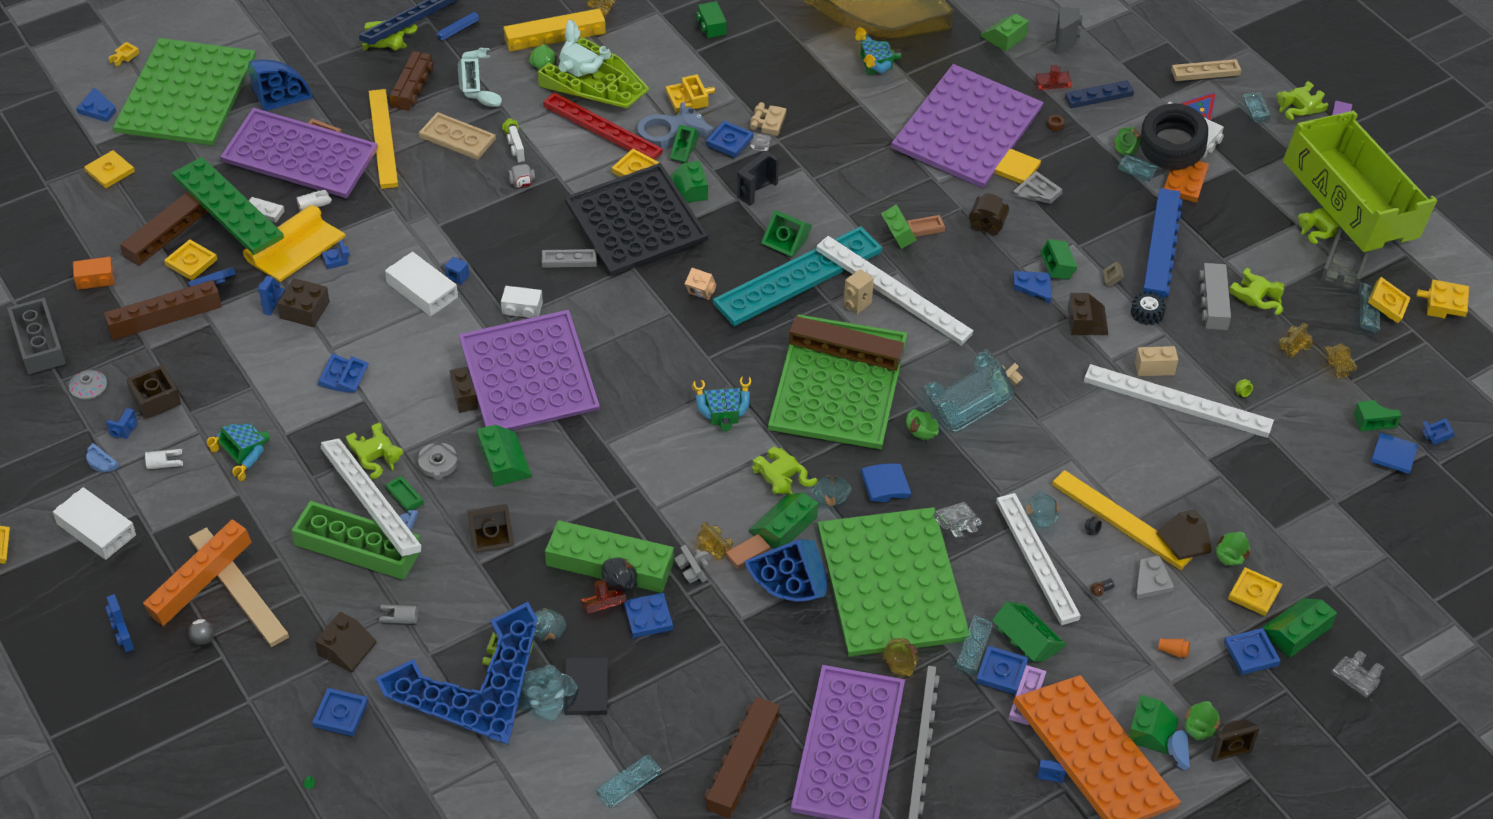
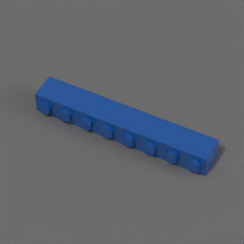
(1161, 243)

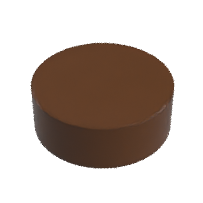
(1055, 123)

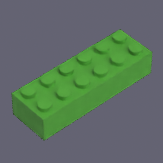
(350, 540)
(586, 549)

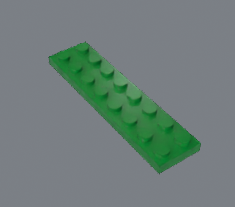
(228, 205)

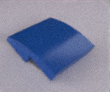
(343, 374)
(1394, 453)
(885, 482)

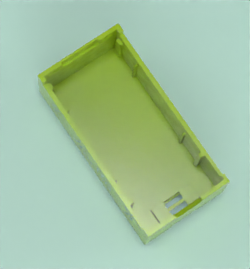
(1357, 181)

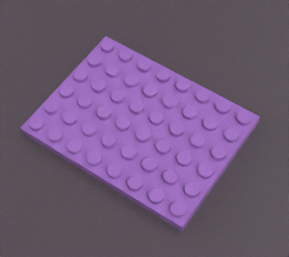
(967, 125)

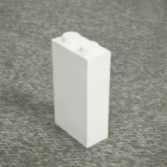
(1180, 137)
(421, 283)
(94, 523)

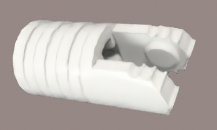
(317, 199)
(158, 459)

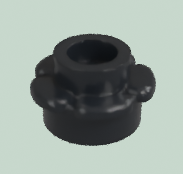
(1093, 525)

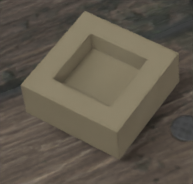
(1113, 274)

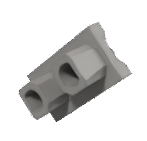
(700, 559)

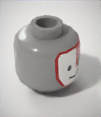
(521, 176)

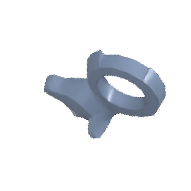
(685, 117)

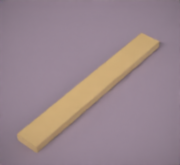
(246, 596)

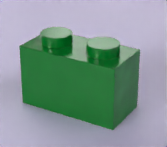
(711, 19)
(1058, 259)

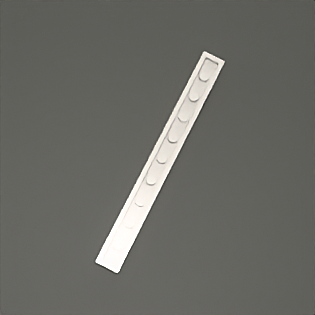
(896, 291)
(1179, 401)
(371, 497)

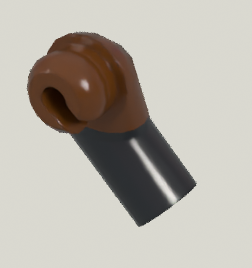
(1099, 588)

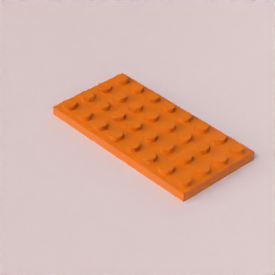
(1096, 751)

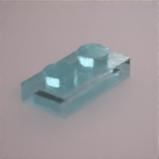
(1257, 106)
(1137, 168)

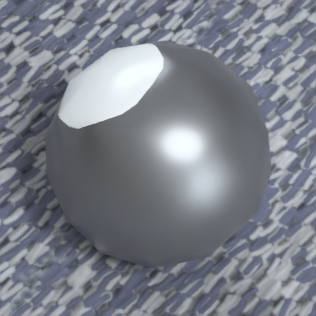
(201, 632)

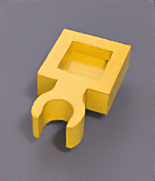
(123, 53)

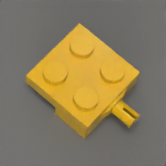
(689, 91)
(1446, 299)

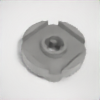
(437, 469)

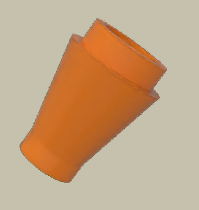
(1175, 647)

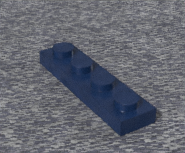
(1099, 94)

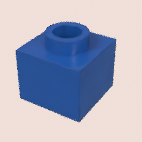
(457, 270)

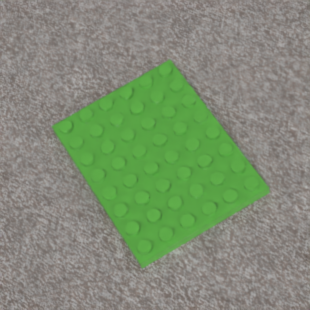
(185, 91)
(835, 395)
(892, 581)

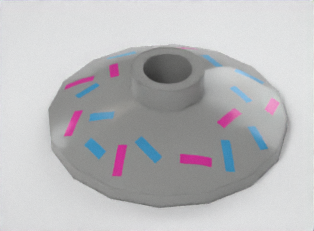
(88, 384)

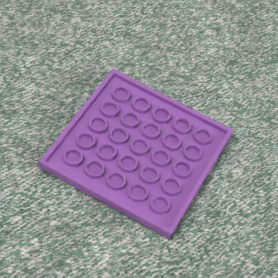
(529, 371)

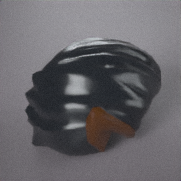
(619, 574)

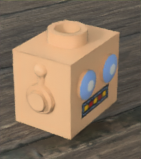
(700, 284)

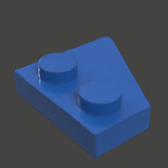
(96, 106)
(217, 277)
(1033, 284)
(270, 294)

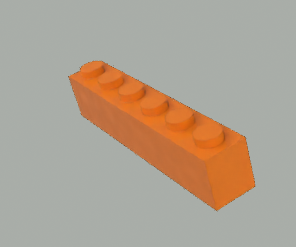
(197, 572)

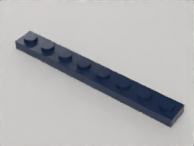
(402, 20)

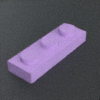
(1031, 680)

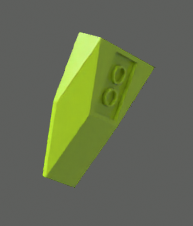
(611, 84)

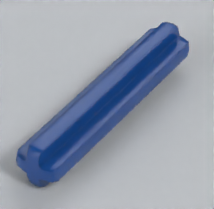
(457, 26)

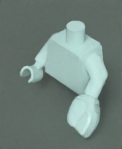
(575, 57)
(469, 78)

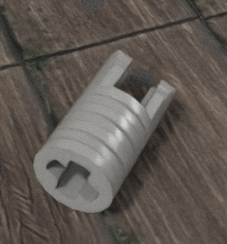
(402, 614)

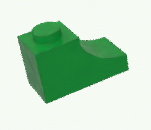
(684, 143)
(1372, 416)

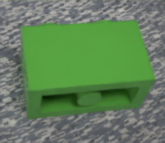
(899, 226)

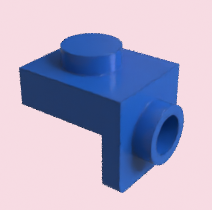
(124, 426)
(1438, 431)

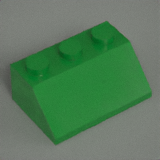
(502, 455)
(786, 519)
(1300, 625)
(1028, 632)

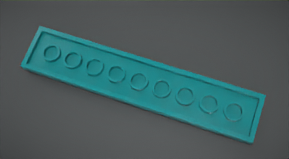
(790, 279)

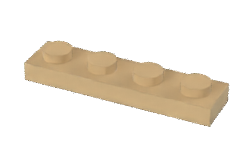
(1206, 70)

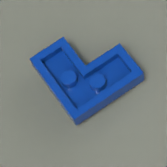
(117, 622)

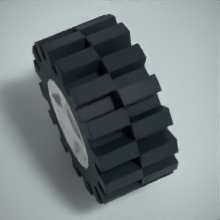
(1148, 308)

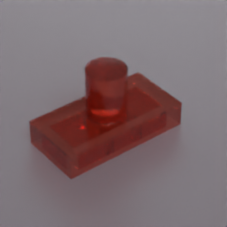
(1054, 79)
(603, 598)

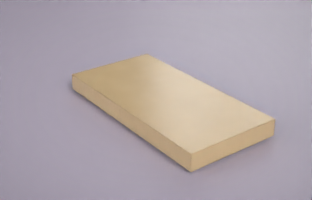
(457, 136)

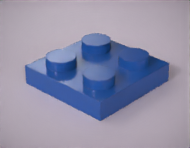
(729, 139)
(648, 615)
(1252, 651)
(1002, 670)
(340, 712)

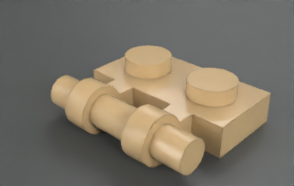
(773, 119)

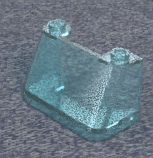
(973, 394)

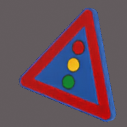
(1203, 105)

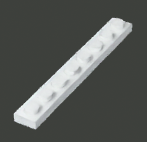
(1038, 559)

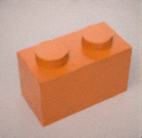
(93, 273)

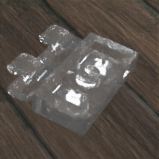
(957, 518)
(1357, 677)

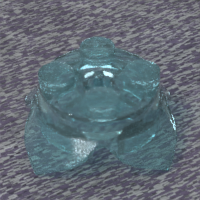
(545, 690)

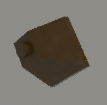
(1186, 535)
(1235, 739)

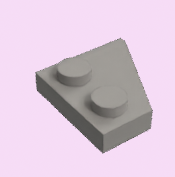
(1038, 189)
(1153, 578)

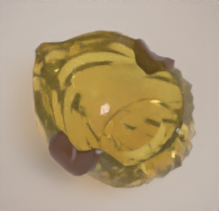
(901, 656)

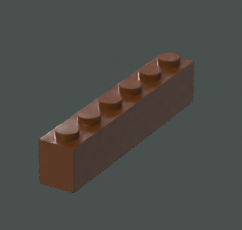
(162, 229)
(162, 310)
(846, 343)
(742, 758)

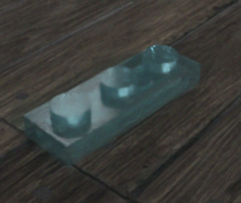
(1368, 314)
(974, 645)
(628, 781)

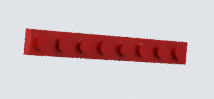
(601, 126)

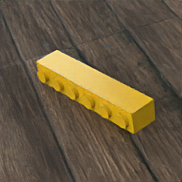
(552, 29)

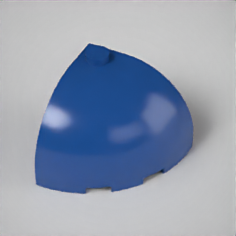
(277, 84)
(791, 571)

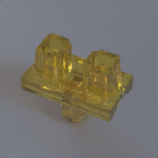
(599, 4)
(1297, 340)
(1340, 358)
(712, 541)

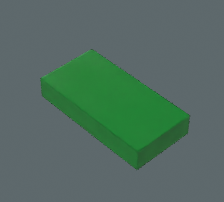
(404, 494)

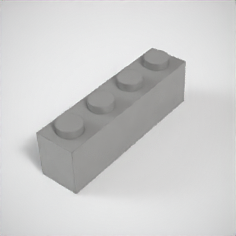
(1215, 296)

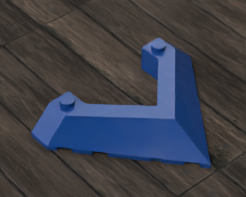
(483, 711)

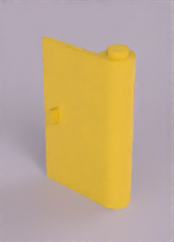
(303, 241)

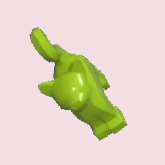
(394, 40)
(1302, 101)
(1320, 219)
(1256, 289)
(374, 448)
(780, 470)

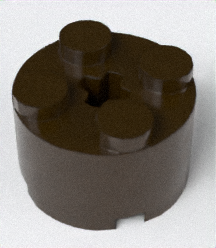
(988, 214)

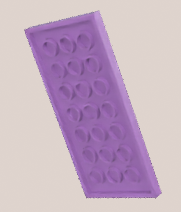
(299, 152)
(848, 745)

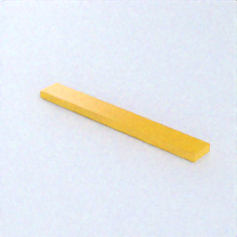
(383, 138)
(1116, 516)

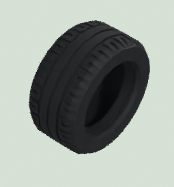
(1174, 117)

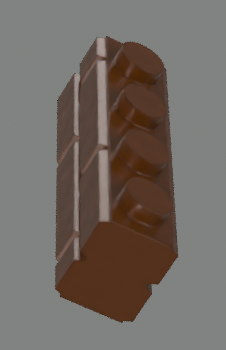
(411, 81)

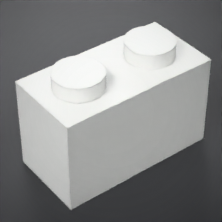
(521, 302)

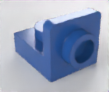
(336, 257)
(1051, 771)

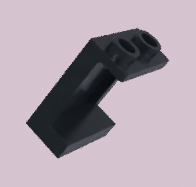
(755, 174)

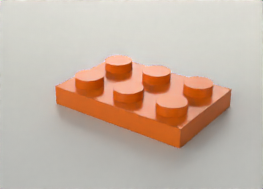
(1188, 181)

